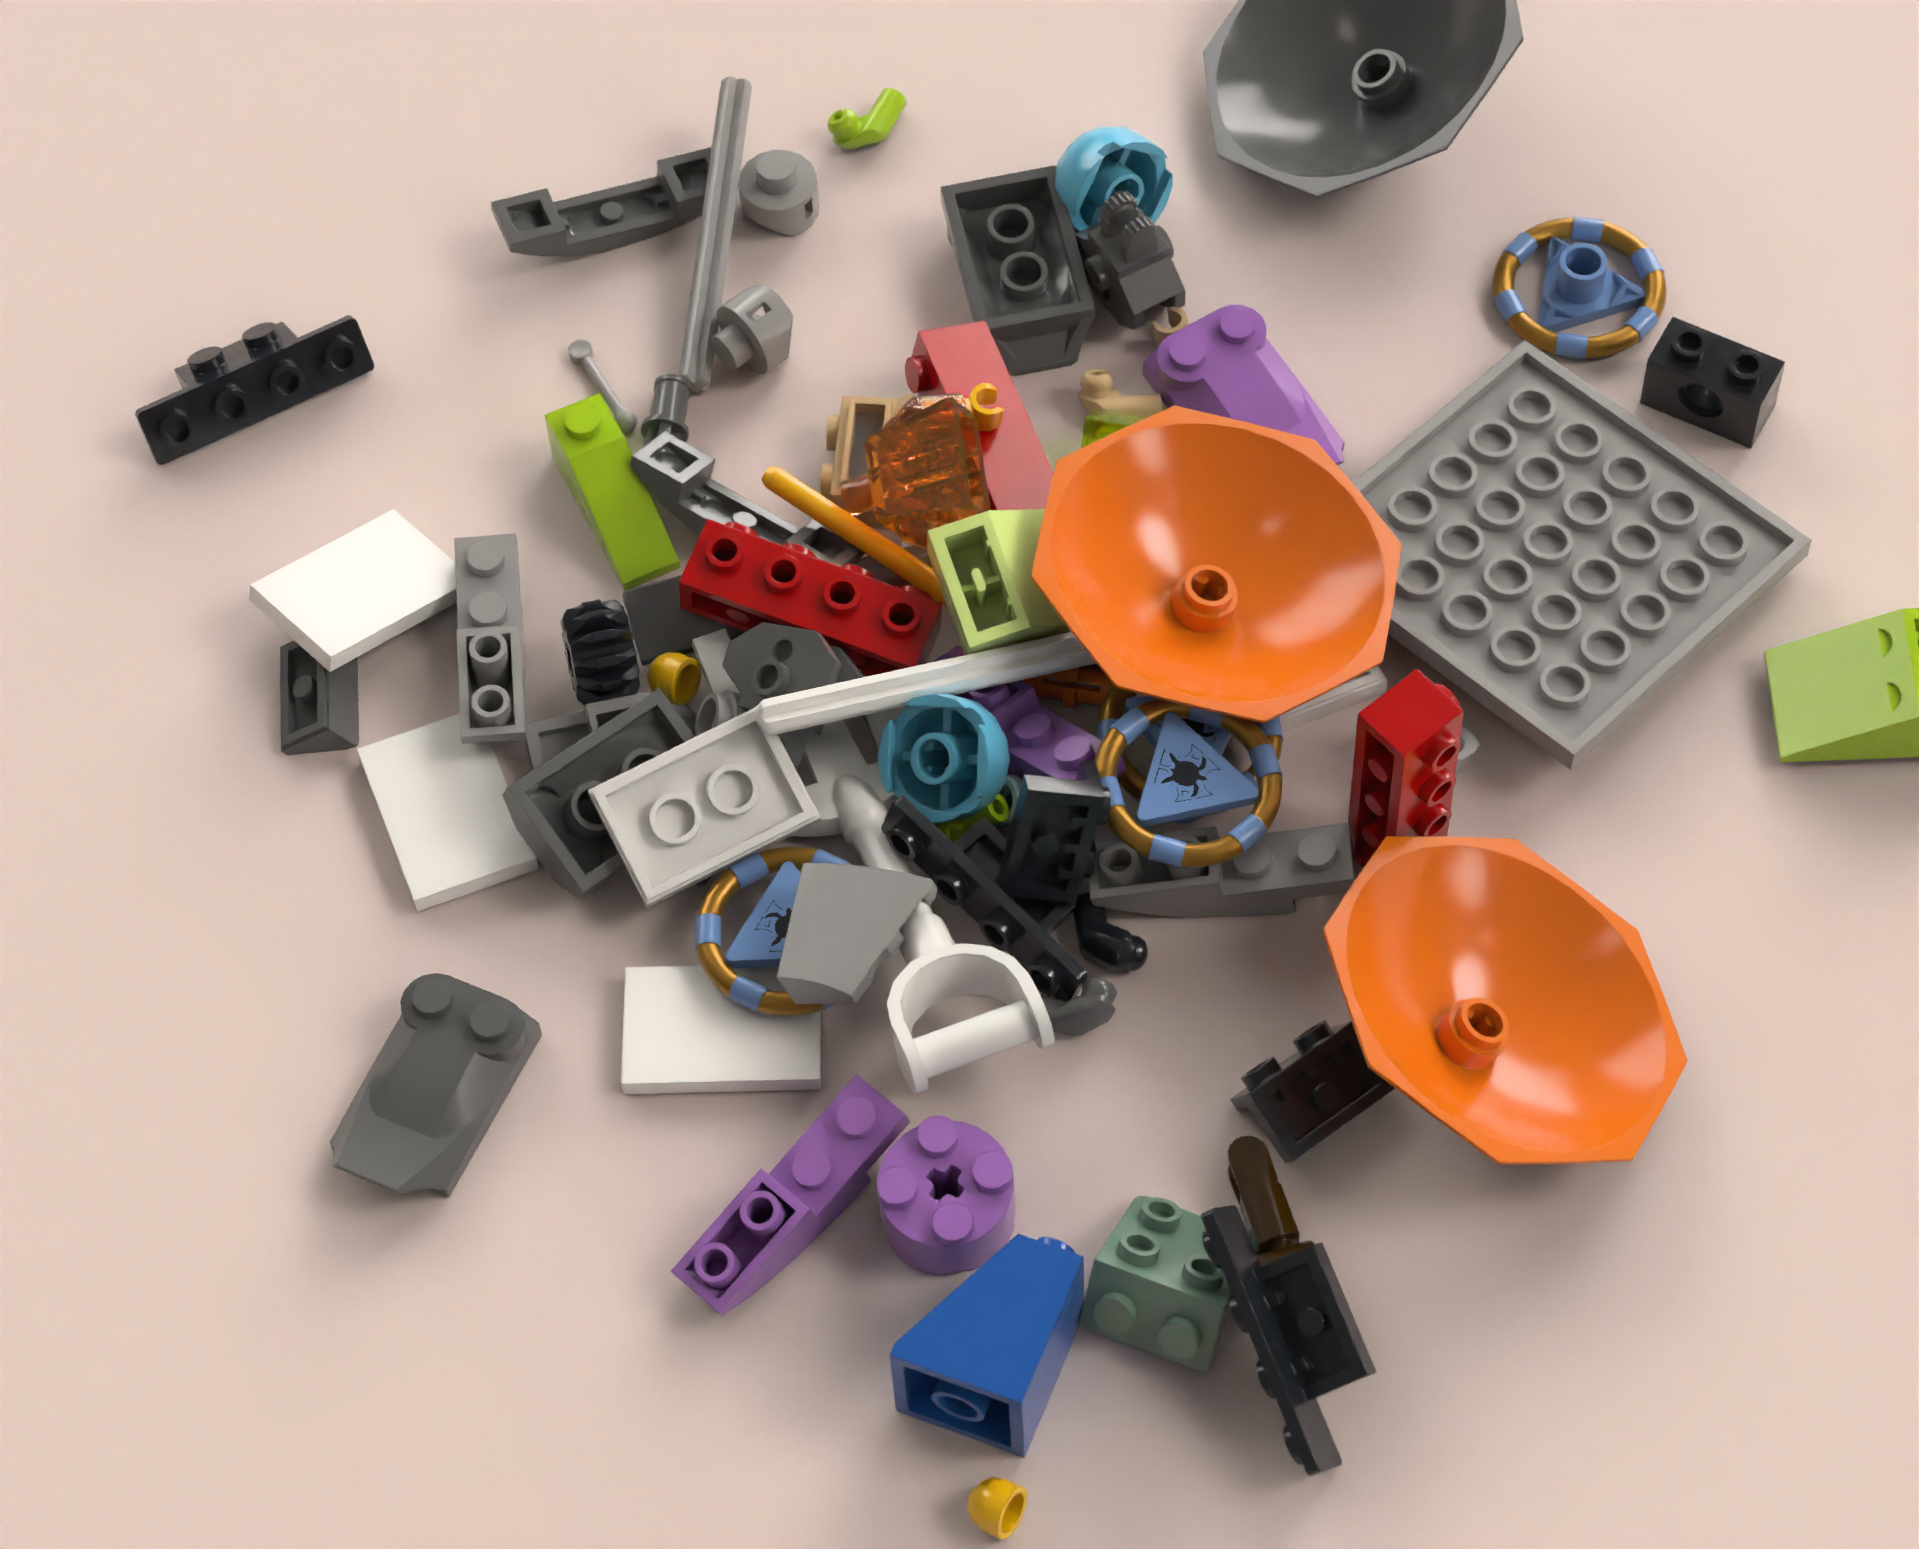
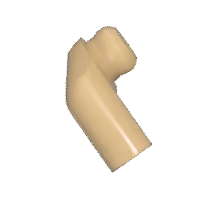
(1098, 393)

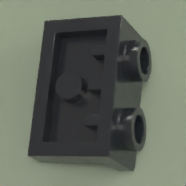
(1054, 835)
(1311, 1090)

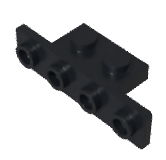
(251, 382)
(967, 878)
(1297, 1328)

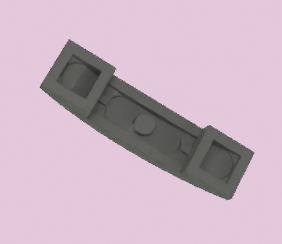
(609, 216)
(683, 484)

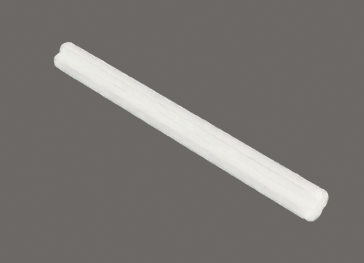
(897, 687)

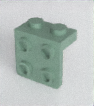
(1159, 1286)

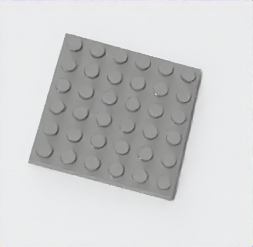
(1564, 552)

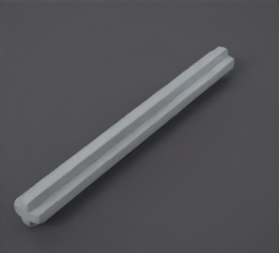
(715, 232)

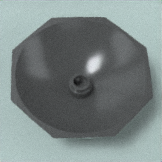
(1351, 85)

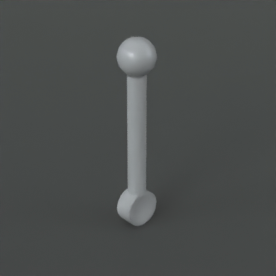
(582, 354)

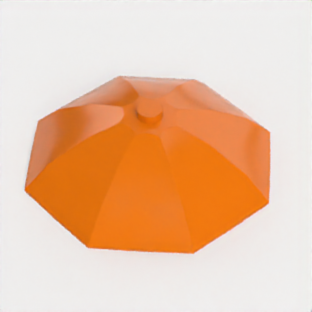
(1217, 564)
(1504, 1000)

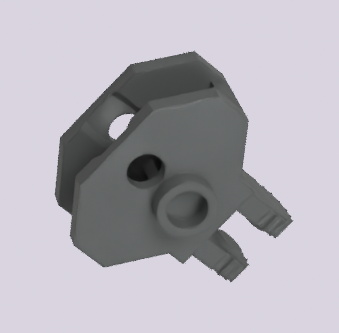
(1129, 262)
(783, 661)

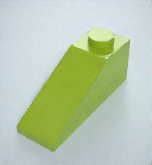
(608, 491)

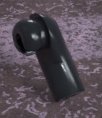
(1105, 942)

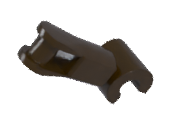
(1262, 1200)

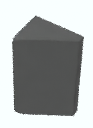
(660, 622)
(317, 704)

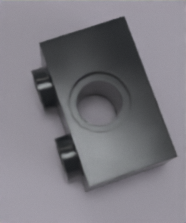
(1711, 382)

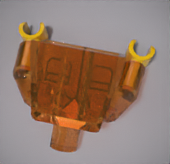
(926, 464)

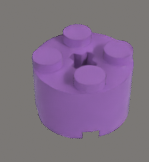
(976, 1192)

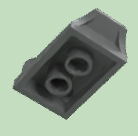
(1021, 267)
(553, 800)
(434, 1086)

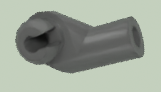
(1083, 1011)

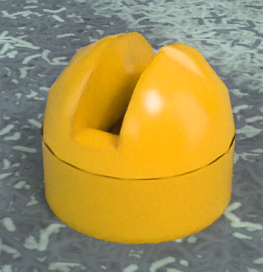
(676, 676)
(997, 1506)

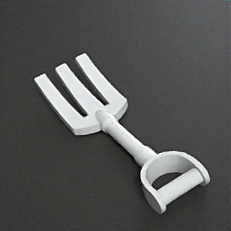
(855, 804)

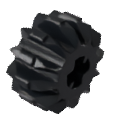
(600, 651)

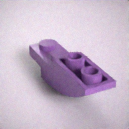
(1036, 737)
(795, 1202)

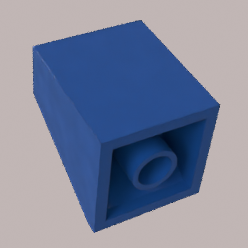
(994, 1345)

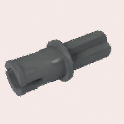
(668, 408)

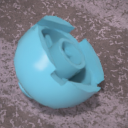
(1109, 162)
(944, 756)

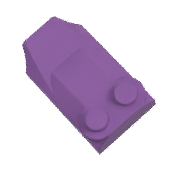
(1235, 373)

